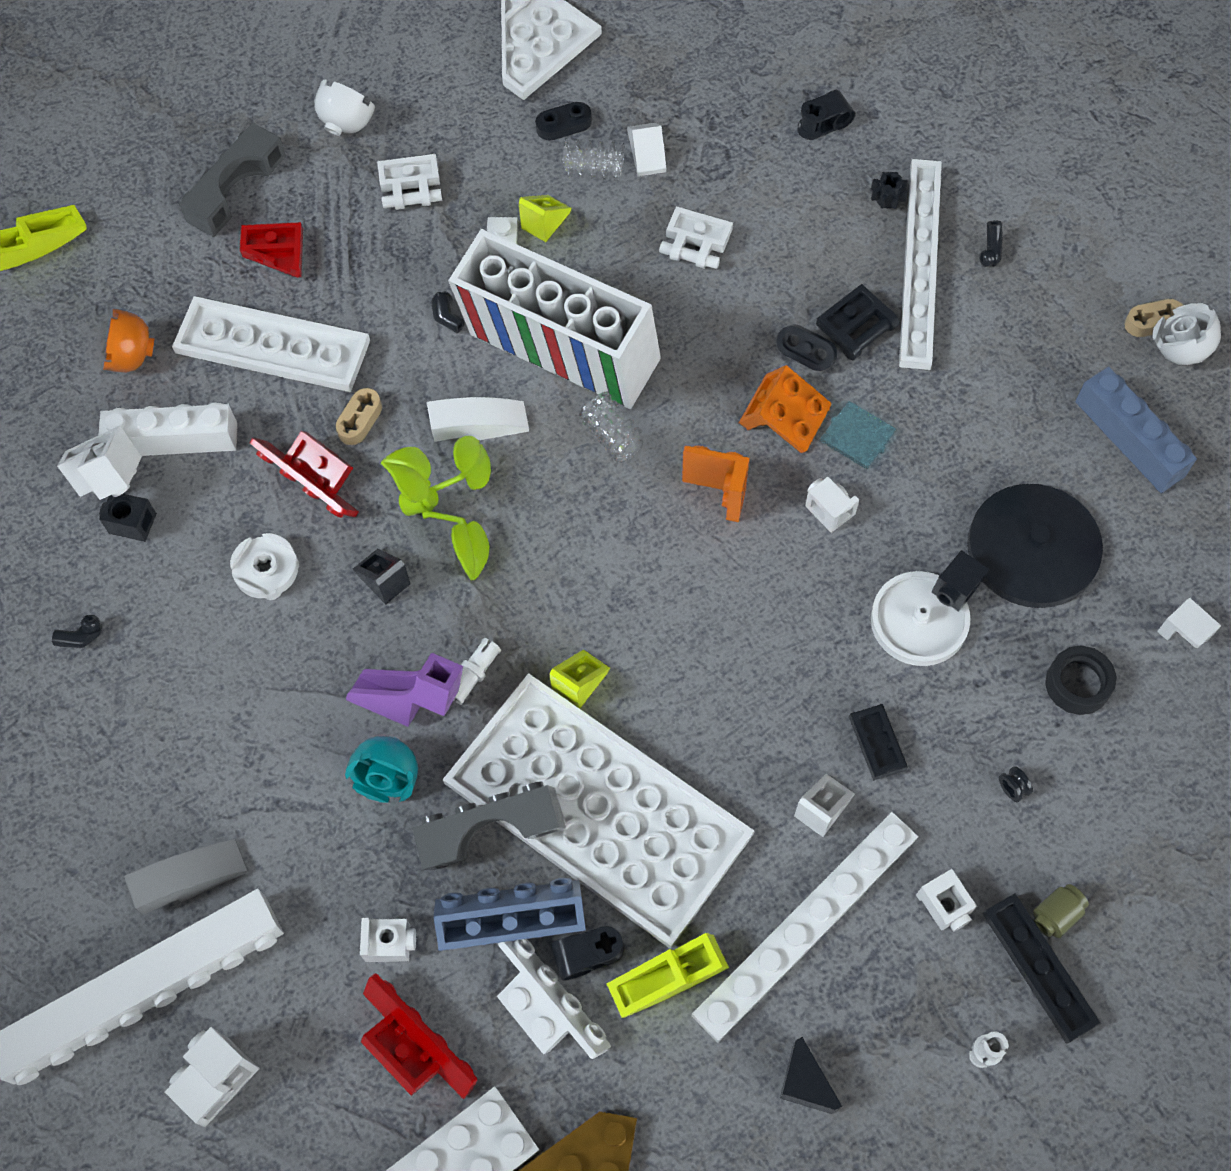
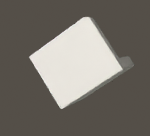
(1190, 623)

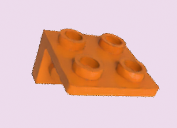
(787, 407)
(718, 471)

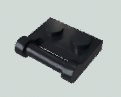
(852, 313)

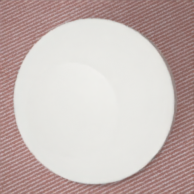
(914, 623)

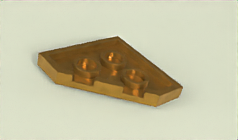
(596, 1145)

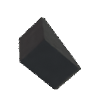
(383, 574)
(806, 1082)

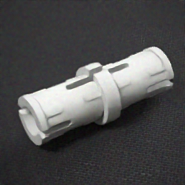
(475, 668)
(992, 1051)

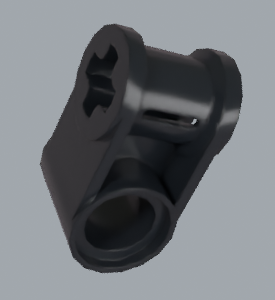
(825, 115)
(579, 954)

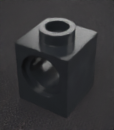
(136, 524)
(959, 581)

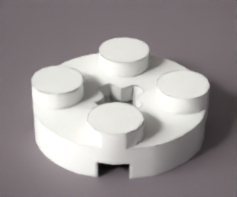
(271, 582)

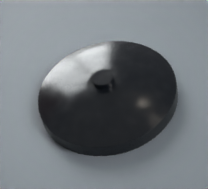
(1036, 545)

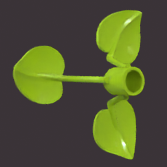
(411, 474)

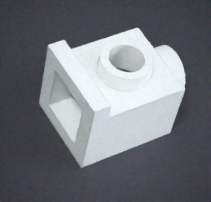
(830, 503)
(947, 888)
(397, 950)

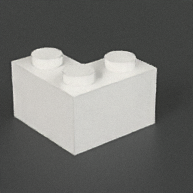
(101, 464)
(212, 1078)

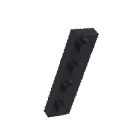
(1041, 968)

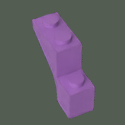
(402, 693)

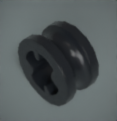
(1015, 784)

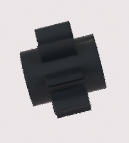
(889, 190)

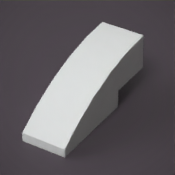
(476, 417)

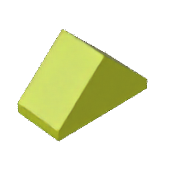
(542, 215)
(578, 677)

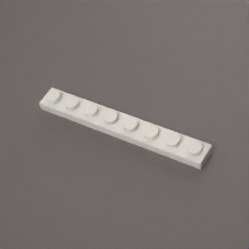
(920, 265)
(804, 927)

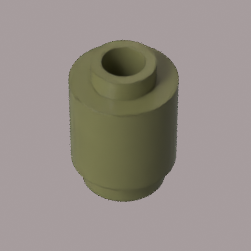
(1060, 911)

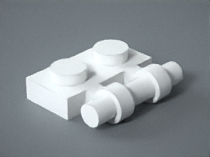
(408, 174)
(698, 230)

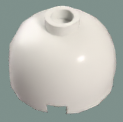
(341, 108)
(1189, 334)

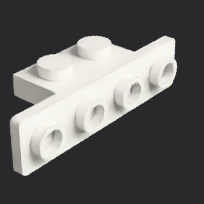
(545, 1006)

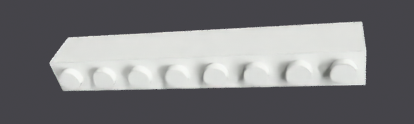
(136, 986)

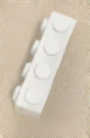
(175, 428)

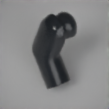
(993, 254)
(442, 312)
(89, 631)

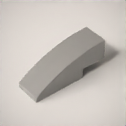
(185, 875)

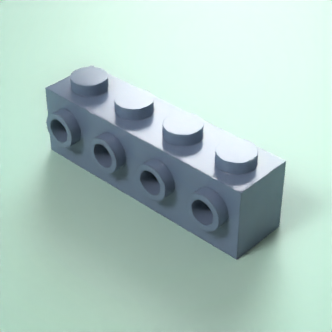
(1135, 429)
(508, 914)

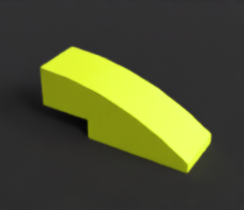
(39, 235)
(667, 975)

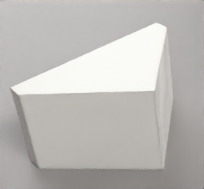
(647, 148)
(823, 804)

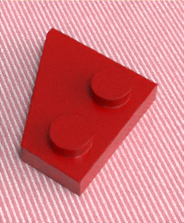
(274, 246)

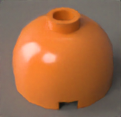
(127, 342)

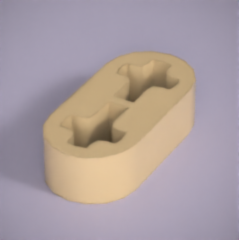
(1151, 313)
(361, 417)

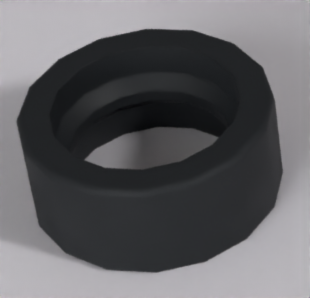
(1093, 659)

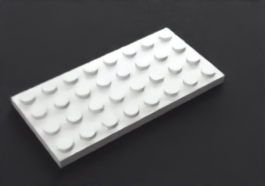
(629, 822)

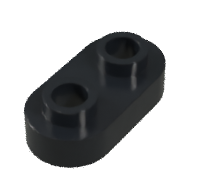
(565, 121)
(807, 350)

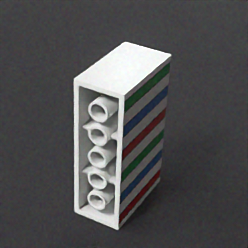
(556, 318)

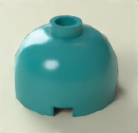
(383, 769)

